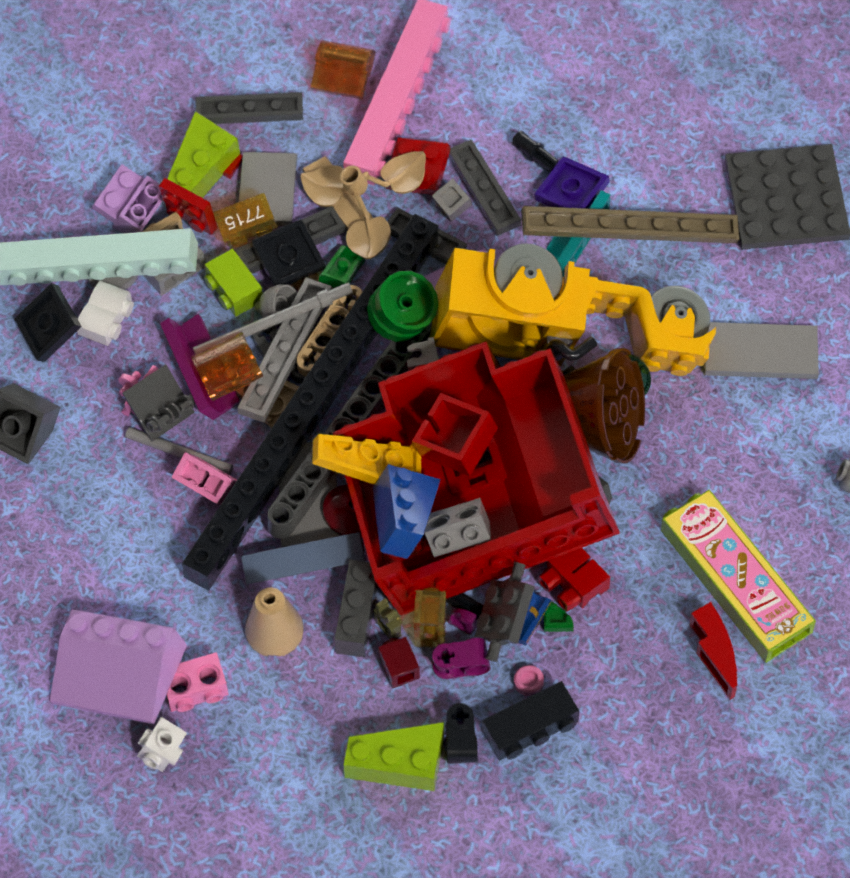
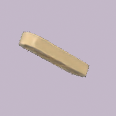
(324, 328)

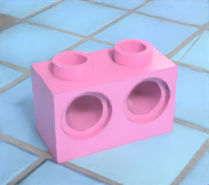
(203, 478)
(191, 675)

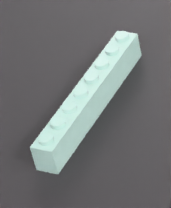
(98, 257)

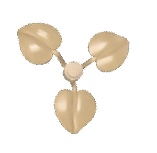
(329, 182)

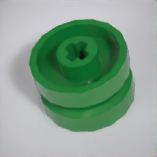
(402, 306)

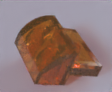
(342, 69)
(227, 366)

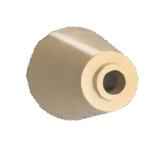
(273, 624)

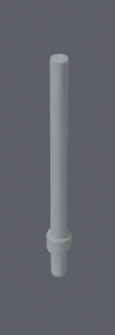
(324, 298)

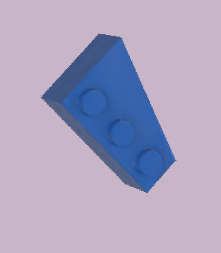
(402, 508)

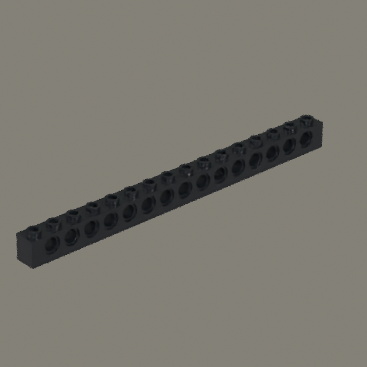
(301, 414)

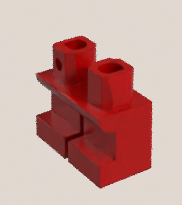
(577, 576)

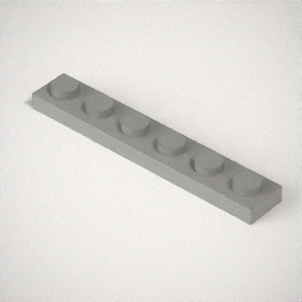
(281, 356)

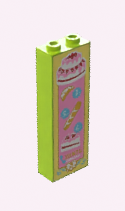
(737, 575)

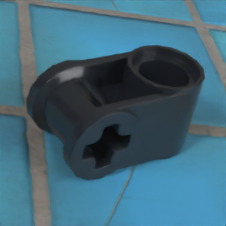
(460, 738)

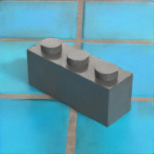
(356, 610)

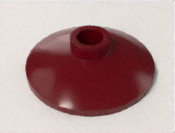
(338, 512)

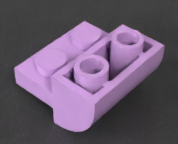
(129, 200)

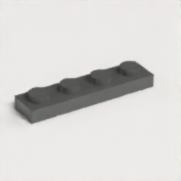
(251, 107)
(484, 187)
(320, 226)

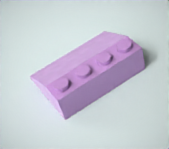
(115, 666)

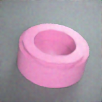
(528, 680)

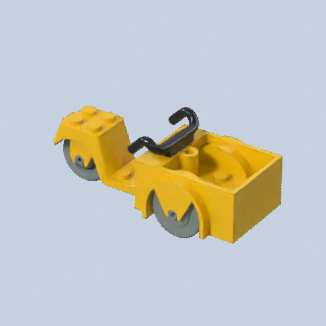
(531, 307)

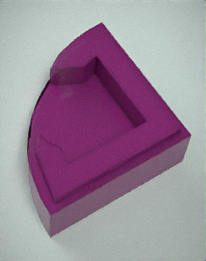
(463, 620)

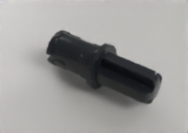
(534, 151)

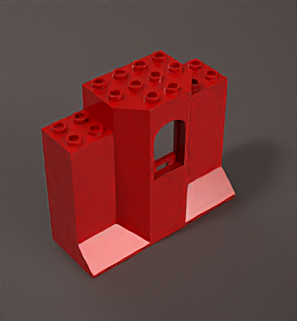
(536, 492)

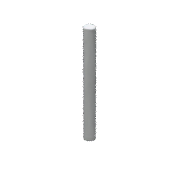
(175, 449)

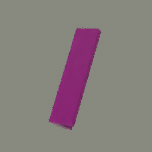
(182, 340)

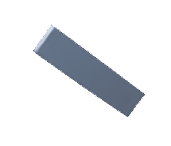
(303, 558)

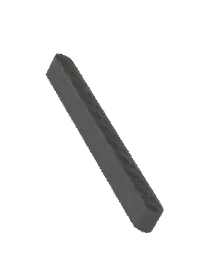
(361, 402)

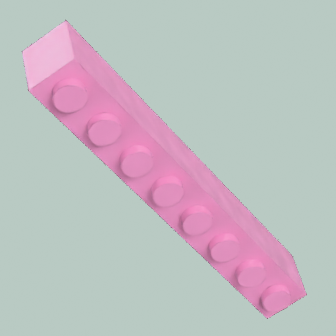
(398, 88)

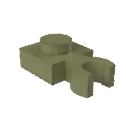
(387, 619)

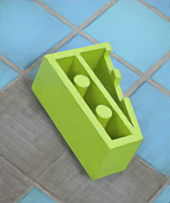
(203, 156)
(397, 756)

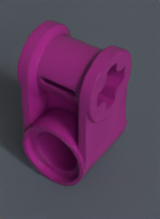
(464, 659)

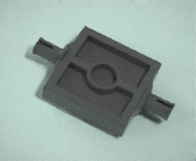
(504, 611)

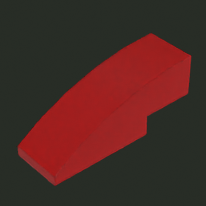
(715, 647)

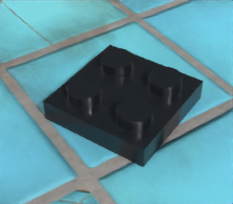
(288, 254)
(47, 322)

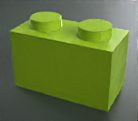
(233, 282)

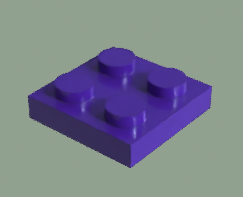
(571, 185)

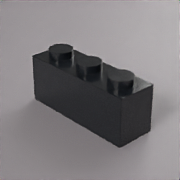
(531, 721)

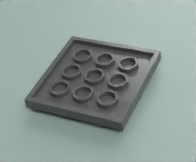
(787, 196)

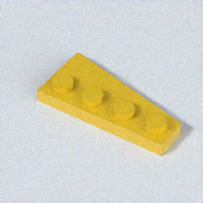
(362, 459)

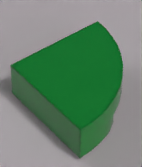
(557, 620)

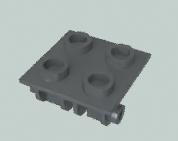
(159, 402)

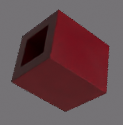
(399, 662)

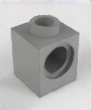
(452, 200)

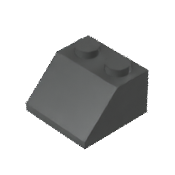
(24, 422)

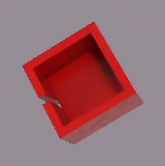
(461, 436)

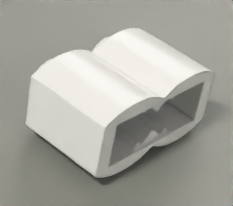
(104, 313)

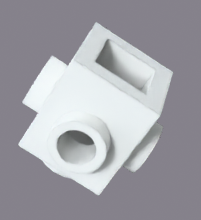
(161, 745)

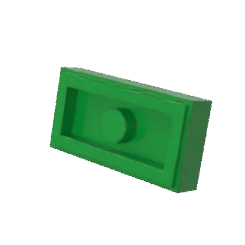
(341, 267)

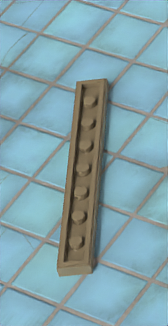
(629, 224)

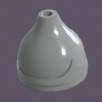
(275, 300)

